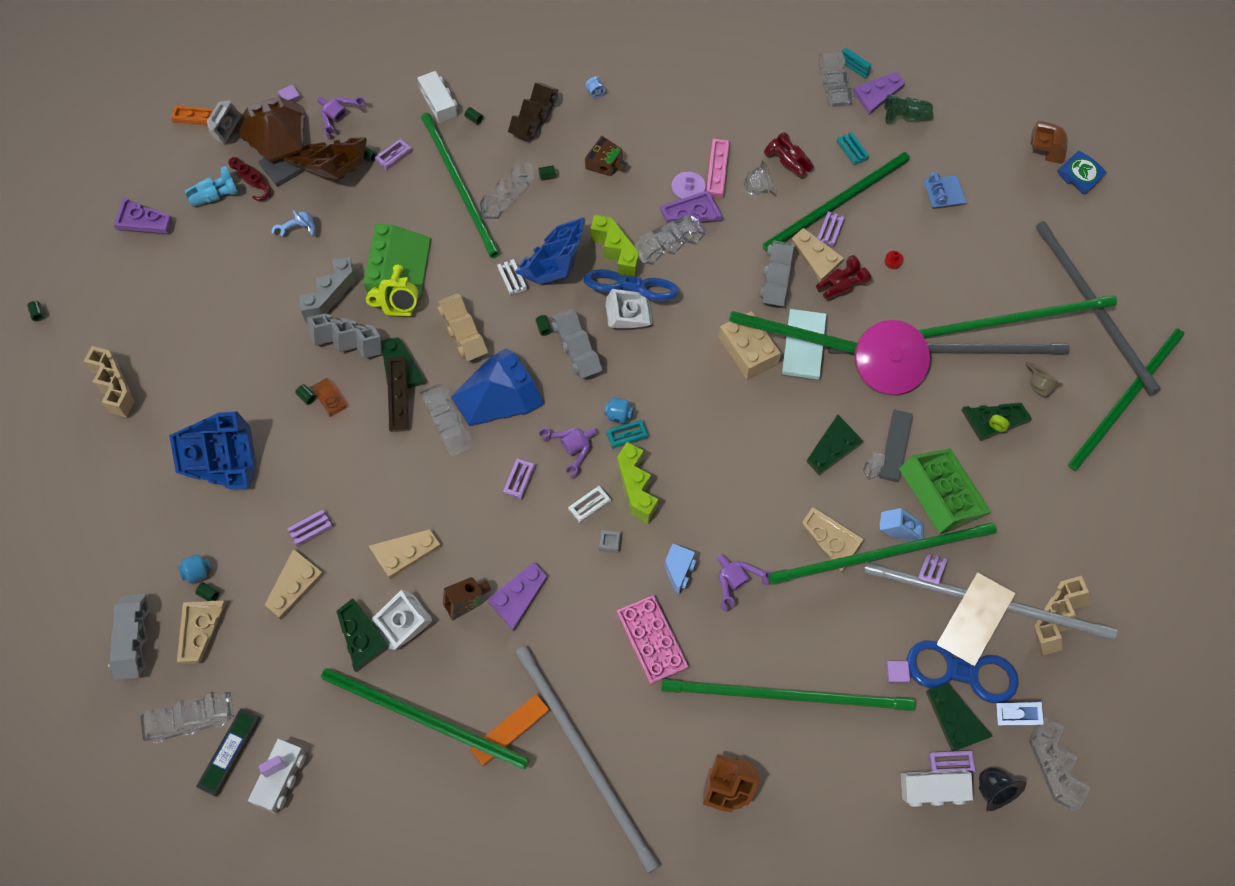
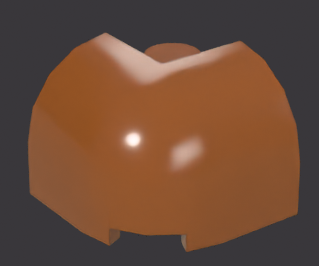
(1051, 139)
(730, 783)

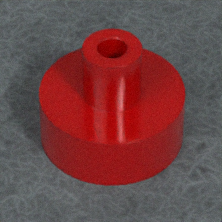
(893, 259)

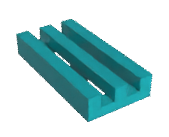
(856, 63)
(855, 147)
(630, 434)

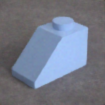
(901, 525)
(1020, 713)

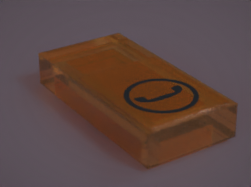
(328, 397)

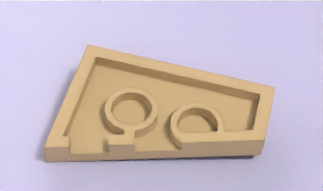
(817, 254)
(404, 551)

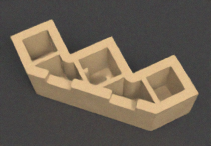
(461, 327)
(109, 381)
(1069, 596)

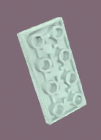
(801, 356)

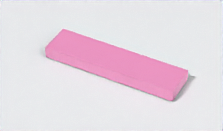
(717, 167)

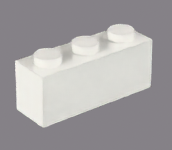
(437, 96)
(936, 787)
(271, 791)

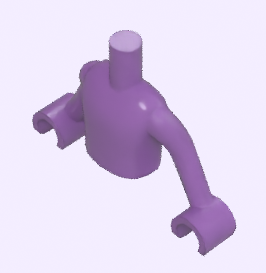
(336, 111)
(573, 442)
(734, 576)

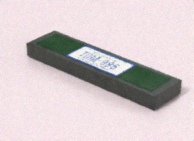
(228, 752)

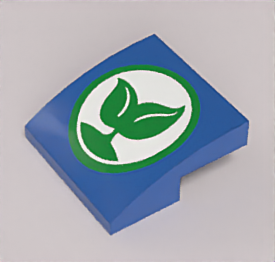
(1081, 171)

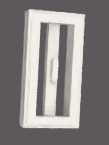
(507, 266)
(592, 511)

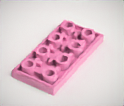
(652, 640)

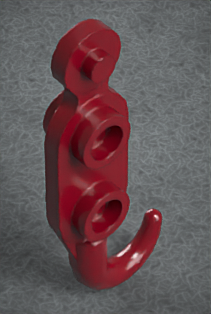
(251, 177)

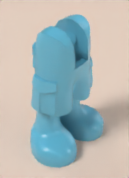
(207, 191)

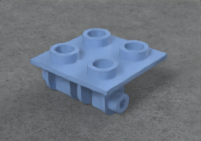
(944, 190)

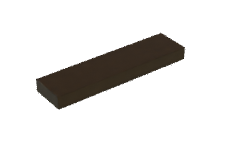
(397, 394)

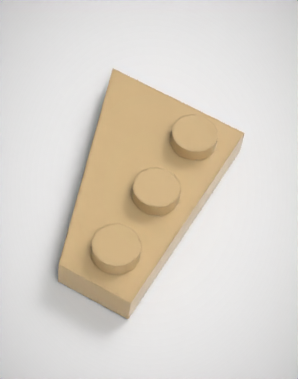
(831, 536)
(293, 583)
(197, 628)

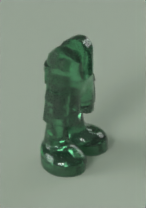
(910, 108)

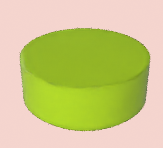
(999, 423)

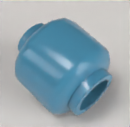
(618, 410)
(194, 569)

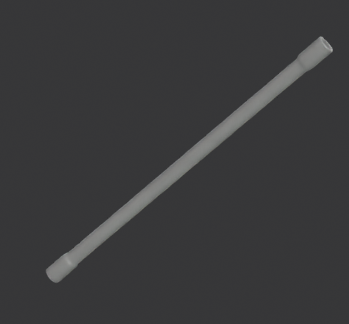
(1095, 629)
(643, 852)

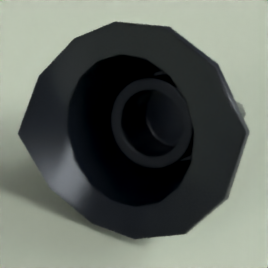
(999, 788)

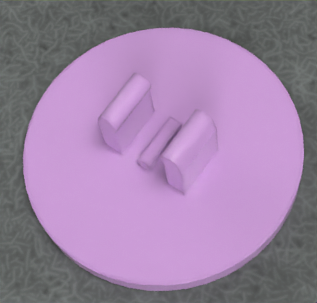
(687, 184)

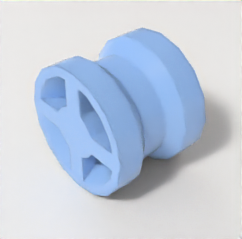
(595, 87)

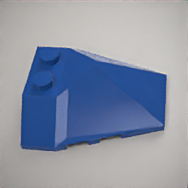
(555, 256)
(497, 391)
(216, 450)

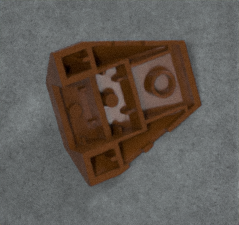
(273, 128)
(331, 159)

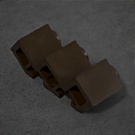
(533, 111)

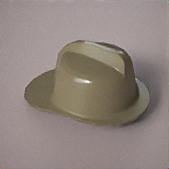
(1042, 381)

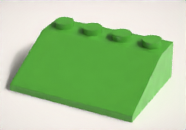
(393, 247)
(944, 489)

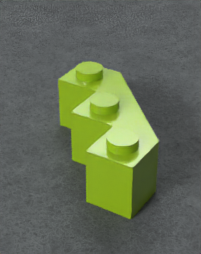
(616, 244)
(636, 483)

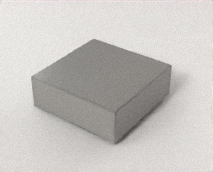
(609, 541)

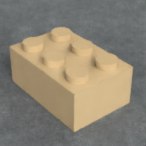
(749, 348)

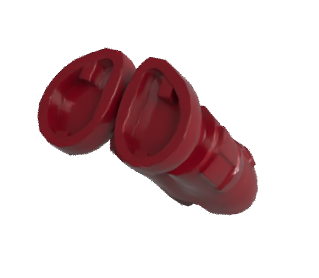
(793, 159)
(839, 280)

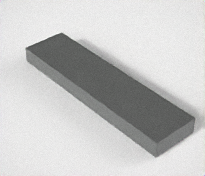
(896, 445)

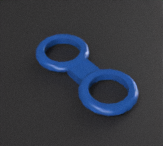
(631, 283)
(963, 672)

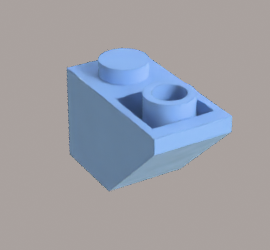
(677, 565)

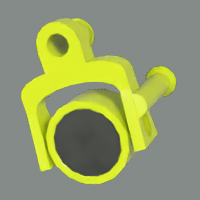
(402, 297)

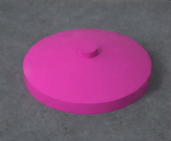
(892, 357)

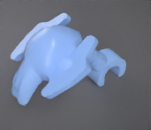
(301, 218)

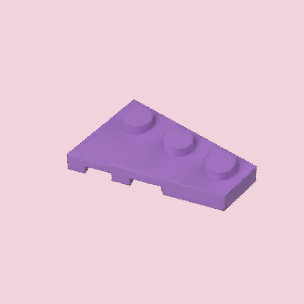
(874, 92)
(697, 205)
(139, 218)
(515, 597)

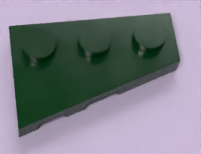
(395, 348)
(980, 416)
(833, 446)
(361, 635)
(955, 718)

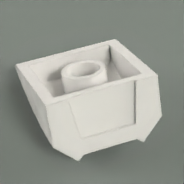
(223, 121)
(627, 309)
(401, 619)

